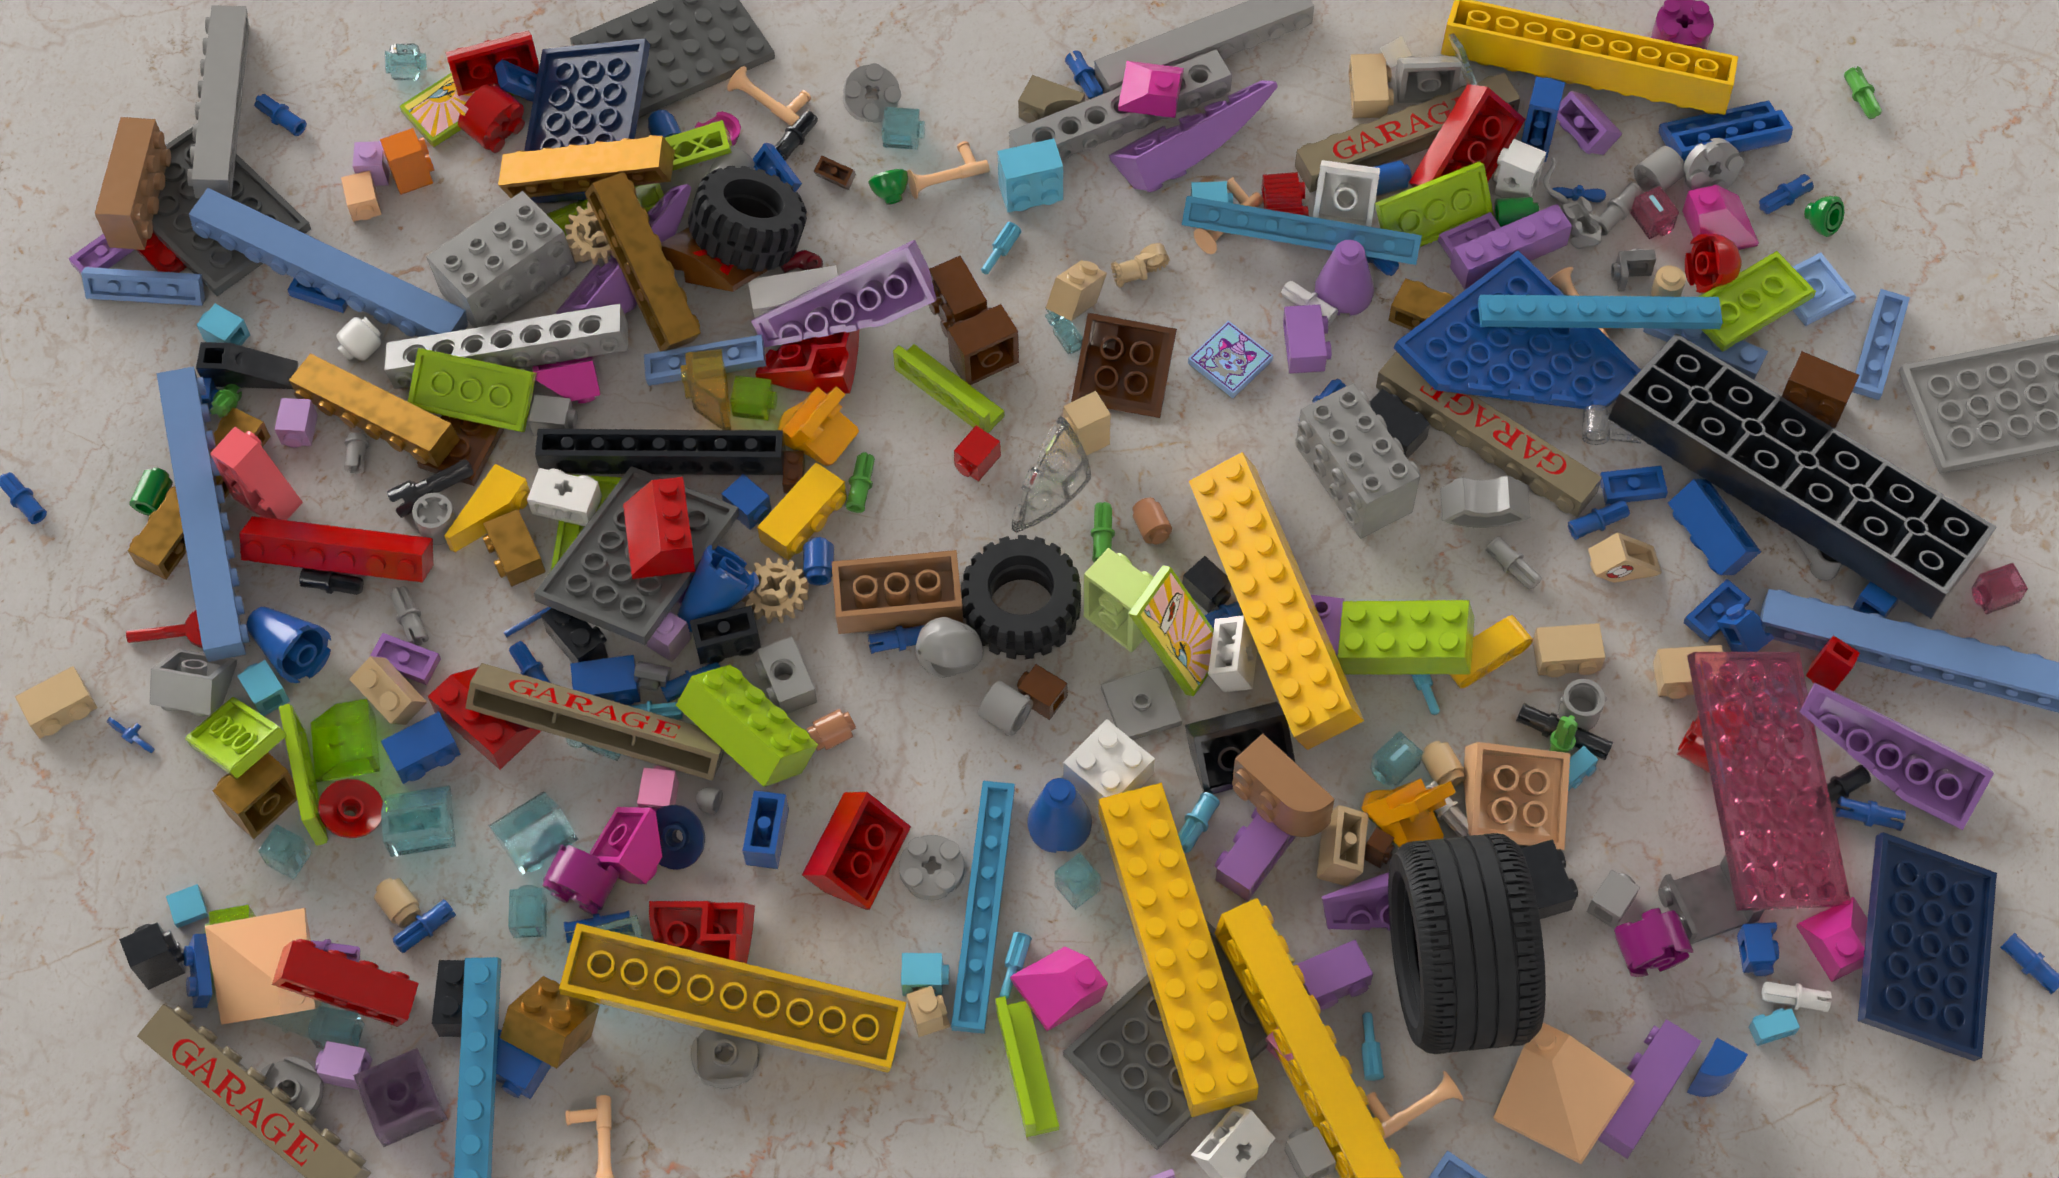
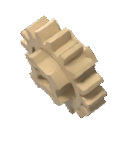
(594, 244)
(774, 591)

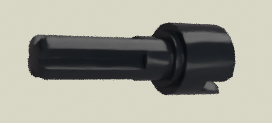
(436, 483)

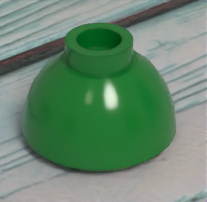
(889, 185)
(1825, 215)

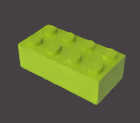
(1406, 637)
(747, 725)

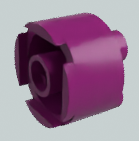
(1684, 23)
(581, 878)
(1653, 942)

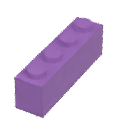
(1531, 235)
(1252, 856)
(1654, 1078)

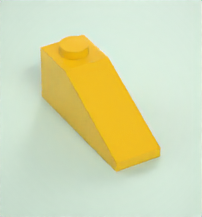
(497, 495)

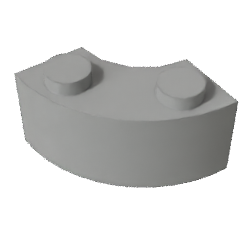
(1485, 502)

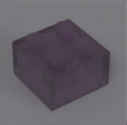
(400, 1097)

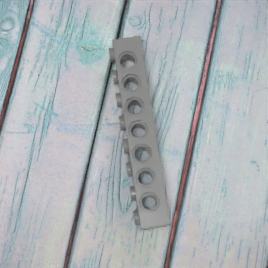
(1202, 80)
(519, 342)

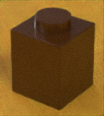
(1044, 690)

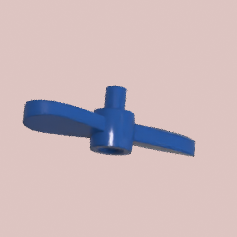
(1592, 195)
(129, 734)

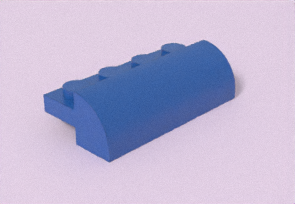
(1743, 127)

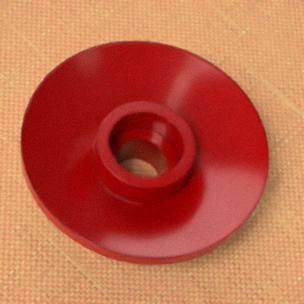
(350, 796)

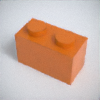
(408, 160)

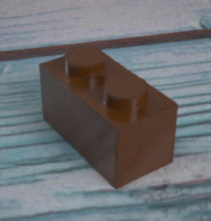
(834, 172)
(793, 469)
(1379, 848)

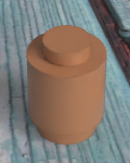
(1151, 521)
(831, 729)

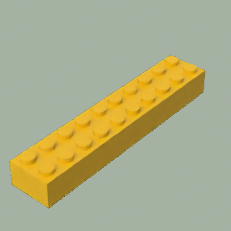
(1592, 56)
(1275, 602)
(1177, 950)
(732, 997)
(1317, 1069)

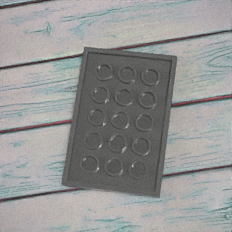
(690, 45)
(207, 256)
(595, 571)
(1132, 1062)

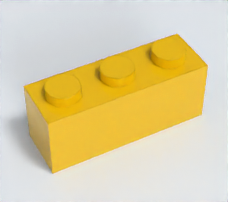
(802, 511)

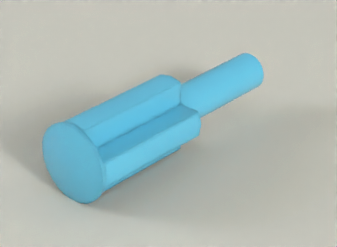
(1002, 245)
(1424, 683)
(1014, 960)
(1371, 1051)

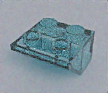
(418, 821)

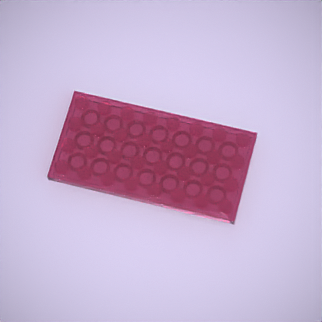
(1768, 781)

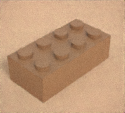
(132, 183)
(896, 591)

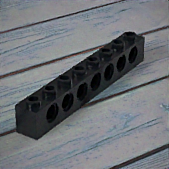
(661, 451)

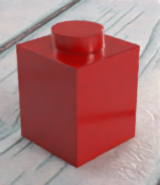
(976, 453)
(1832, 664)

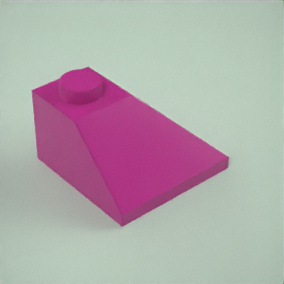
(1150, 89)
(1719, 212)
(570, 378)
(630, 844)
(1837, 938)
(1060, 986)

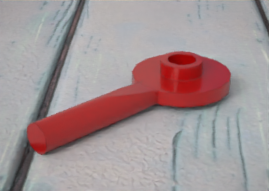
(189, 629)

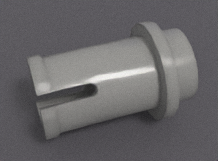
(356, 447)

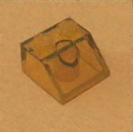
(707, 386)

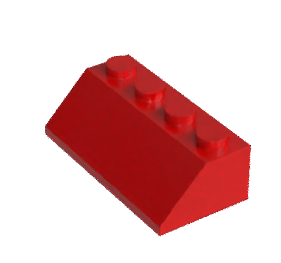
(1472, 133)

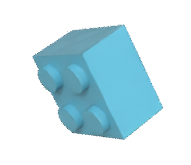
(1030, 175)

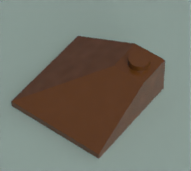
(1125, 364)

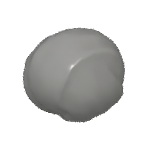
(948, 647)

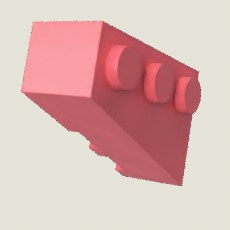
(254, 476)

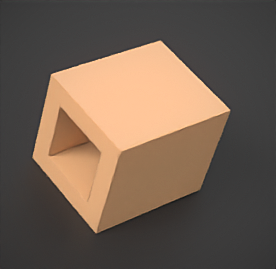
(361, 196)

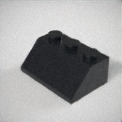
(1221, 739)

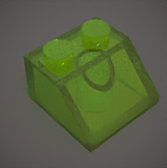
(345, 741)

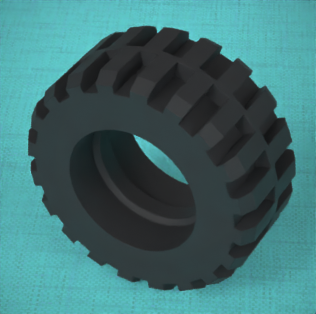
(747, 218)
(1021, 561)

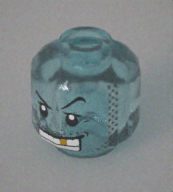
(405, 61)

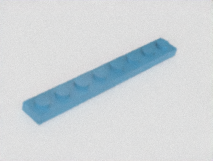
(1299, 229)
(1599, 311)
(983, 907)
(477, 1068)

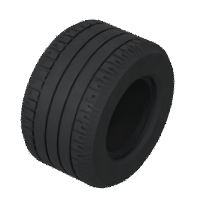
(1466, 943)

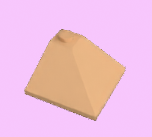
(1516, 792)
(245, 962)
(1562, 1094)

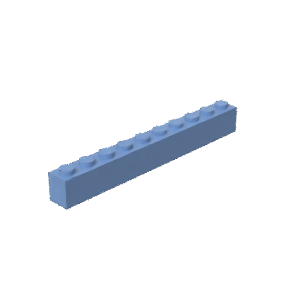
(324, 267)
(201, 514)
(1914, 649)

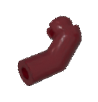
(803, 260)

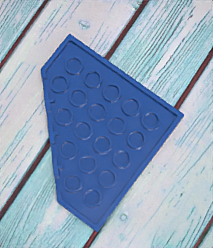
(1515, 362)

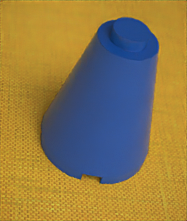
(716, 585)
(289, 643)
(1059, 818)

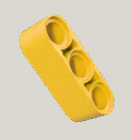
(1494, 648)

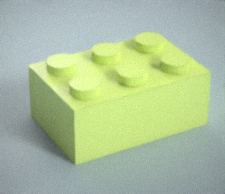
(1110, 593)

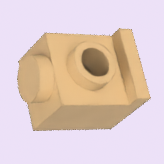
(927, 1011)

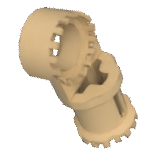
(1148, 260)

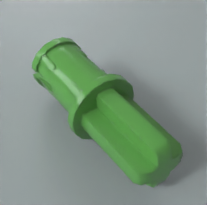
(1862, 92)
(225, 400)
(860, 483)
(1102, 531)
(1563, 737)

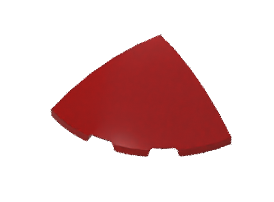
(814, 363)
(704, 927)

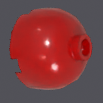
(1712, 262)

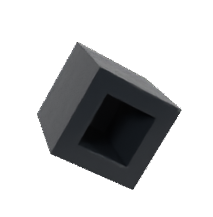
(1207, 584)

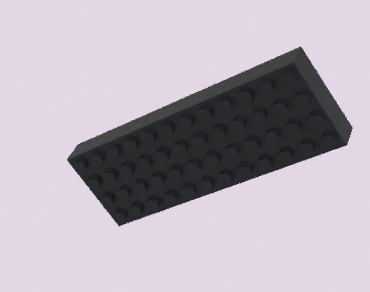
(1802, 474)

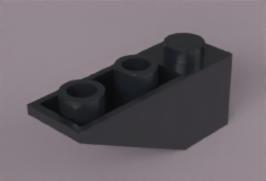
(244, 366)

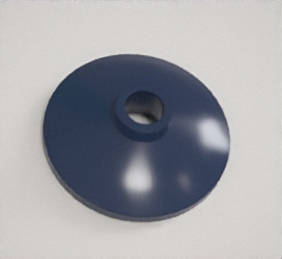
(678, 853)

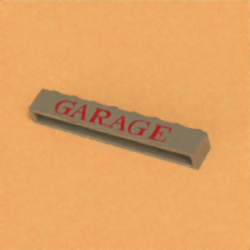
(1392, 134)
(1494, 438)
(593, 721)
(247, 1097)

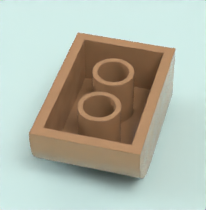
(1281, 790)

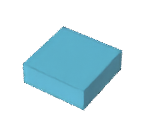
(187, 906)

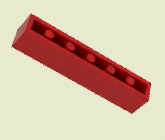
(336, 549)

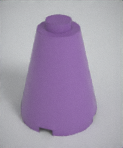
(1346, 279)

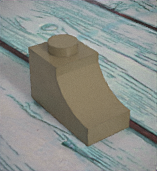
(1046, 98)

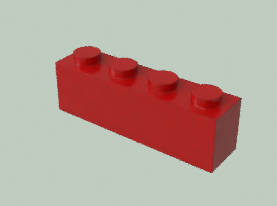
(345, 983)

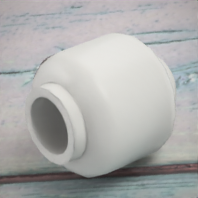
(359, 339)

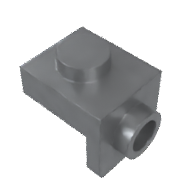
(1632, 263)

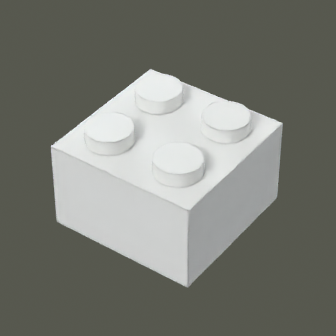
(1346, 193)
(1108, 764)

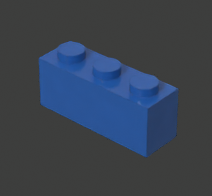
(1543, 113)
(1713, 527)

